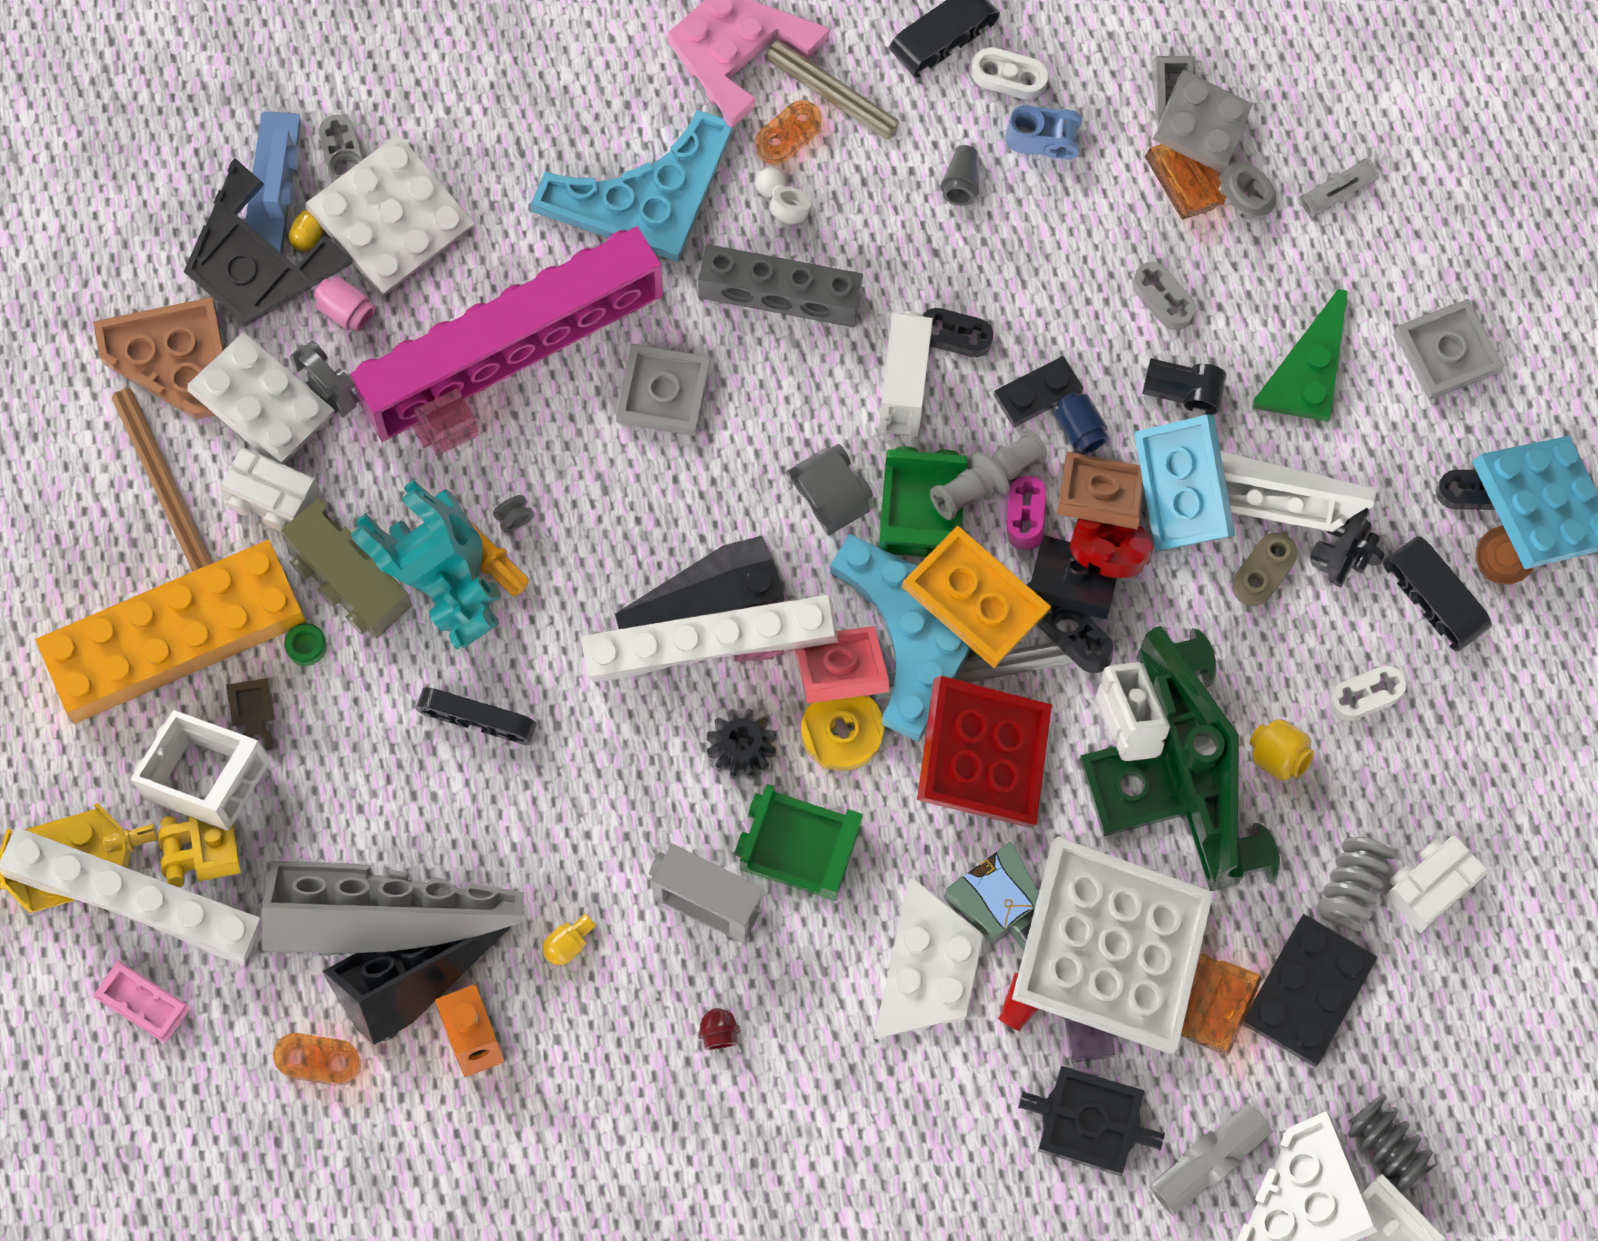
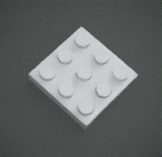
(389, 215)

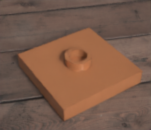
(1101, 490)

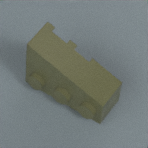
(344, 571)

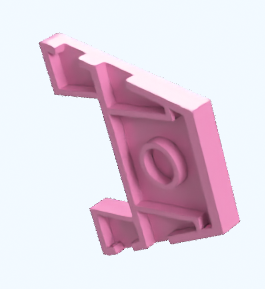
(726, 35)

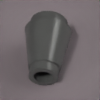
(961, 177)

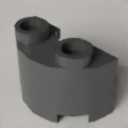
(831, 488)

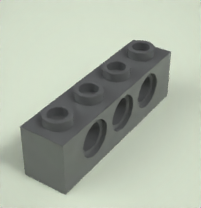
(780, 285)

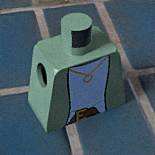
(997, 896)

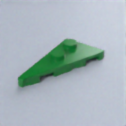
(1307, 375)

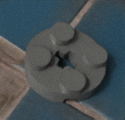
(330, 386)

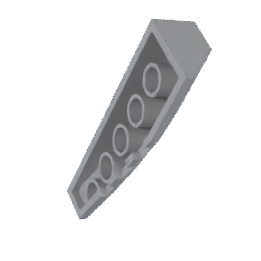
(349, 911)

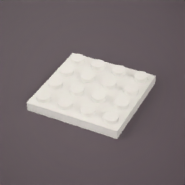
(1113, 945)

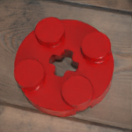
(1096, 544)

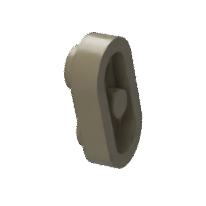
(1266, 568)

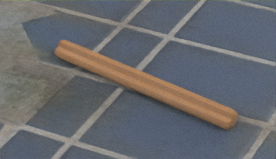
(161, 479)

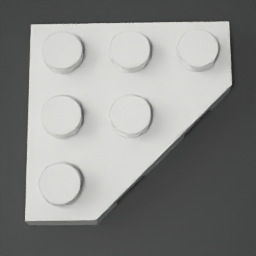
(1313, 1192)

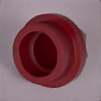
(718, 1029)

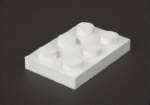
(260, 399)

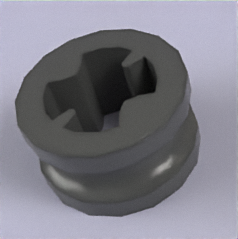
(513, 513)

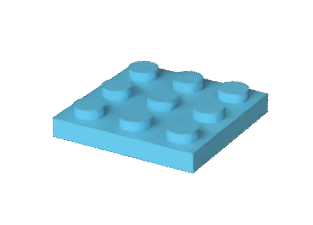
(1542, 500)

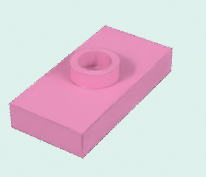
(141, 1002)

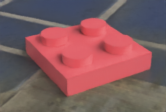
(843, 668)

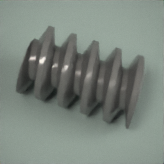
(1391, 1144)

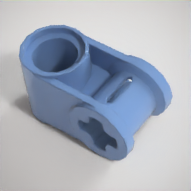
(1047, 132)

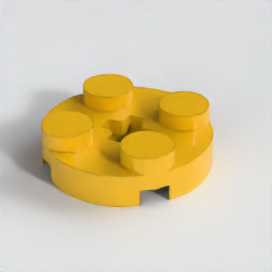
(830, 749)

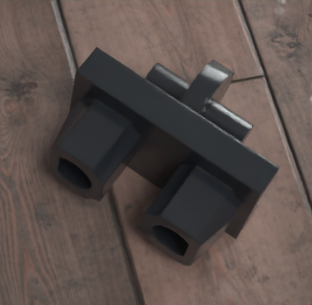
(1351, 547)

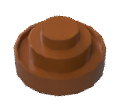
(1498, 558)

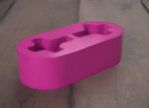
(1018, 513)

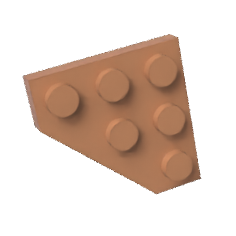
(163, 349)

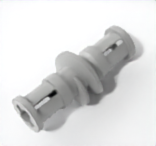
(988, 474)

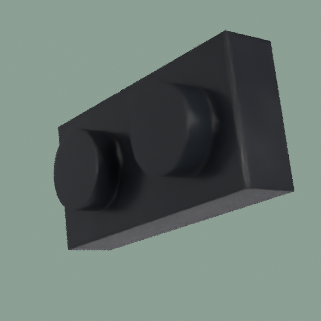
(1037, 391)

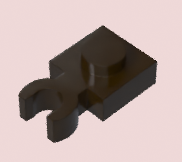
(252, 706)

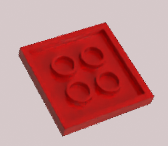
(984, 752)

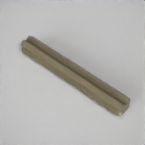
(832, 89)

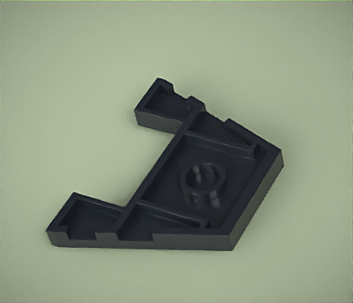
(243, 267)

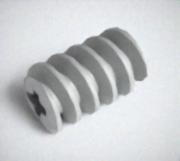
(1353, 880)

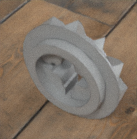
(1260, 190)

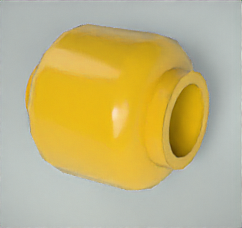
(1281, 750)

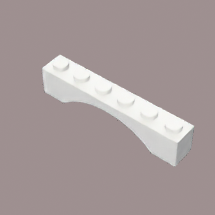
(693, 639)
(104, 884)

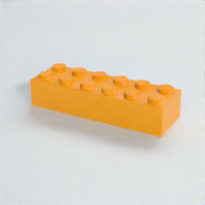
(170, 631)

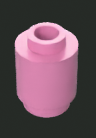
(343, 303)

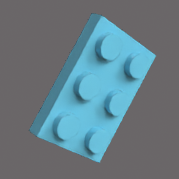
(1184, 483)

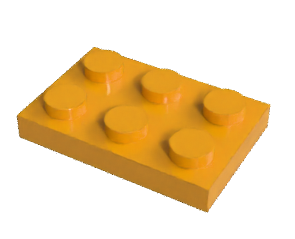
(975, 596)

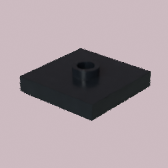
(1067, 583)

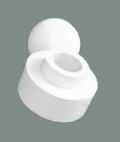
(787, 203)

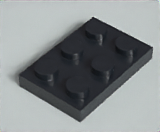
(1309, 990)

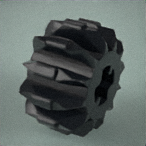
(724, 746)

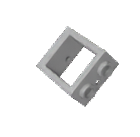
(706, 892)

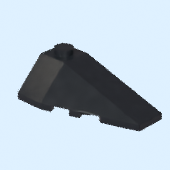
(723, 581)
(398, 986)

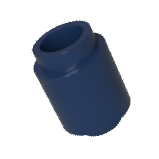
(1081, 422)

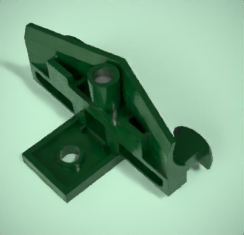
(1194, 772)

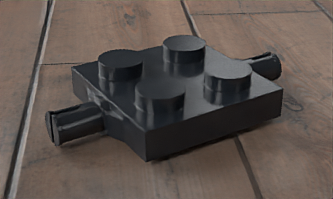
(1091, 1120)

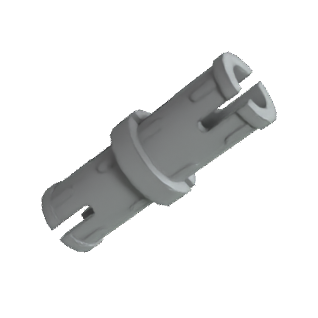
(1358, 175)

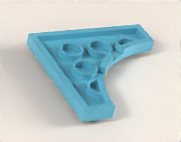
(655, 197)
(920, 641)

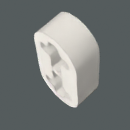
(1363, 684)

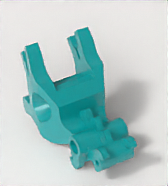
(437, 559)

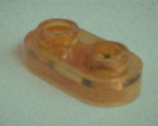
(790, 131)
(317, 1060)

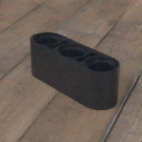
(940, 31)
(1439, 592)

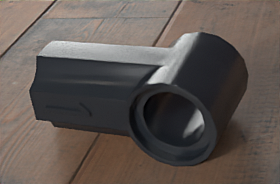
(1193, 386)

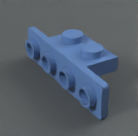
(274, 165)

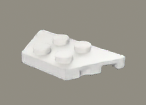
(929, 966)

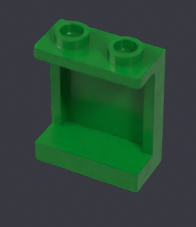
(907, 515)
(798, 843)

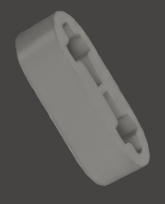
(1170, 290)

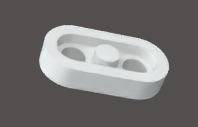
(1010, 71)

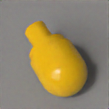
(305, 232)
(567, 941)

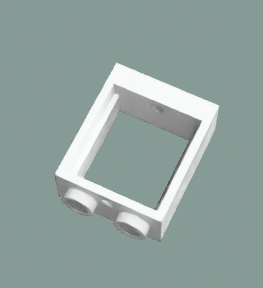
(905, 374)
(232, 787)

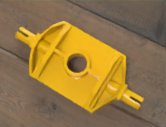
(89, 832)

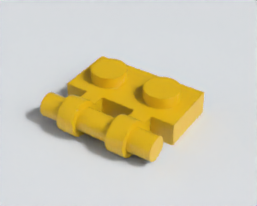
(212, 853)

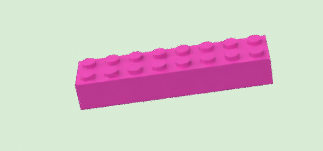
(510, 331)

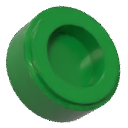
(305, 644)

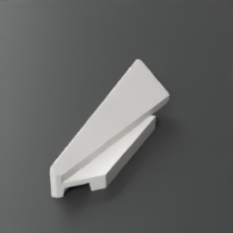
(1291, 494)

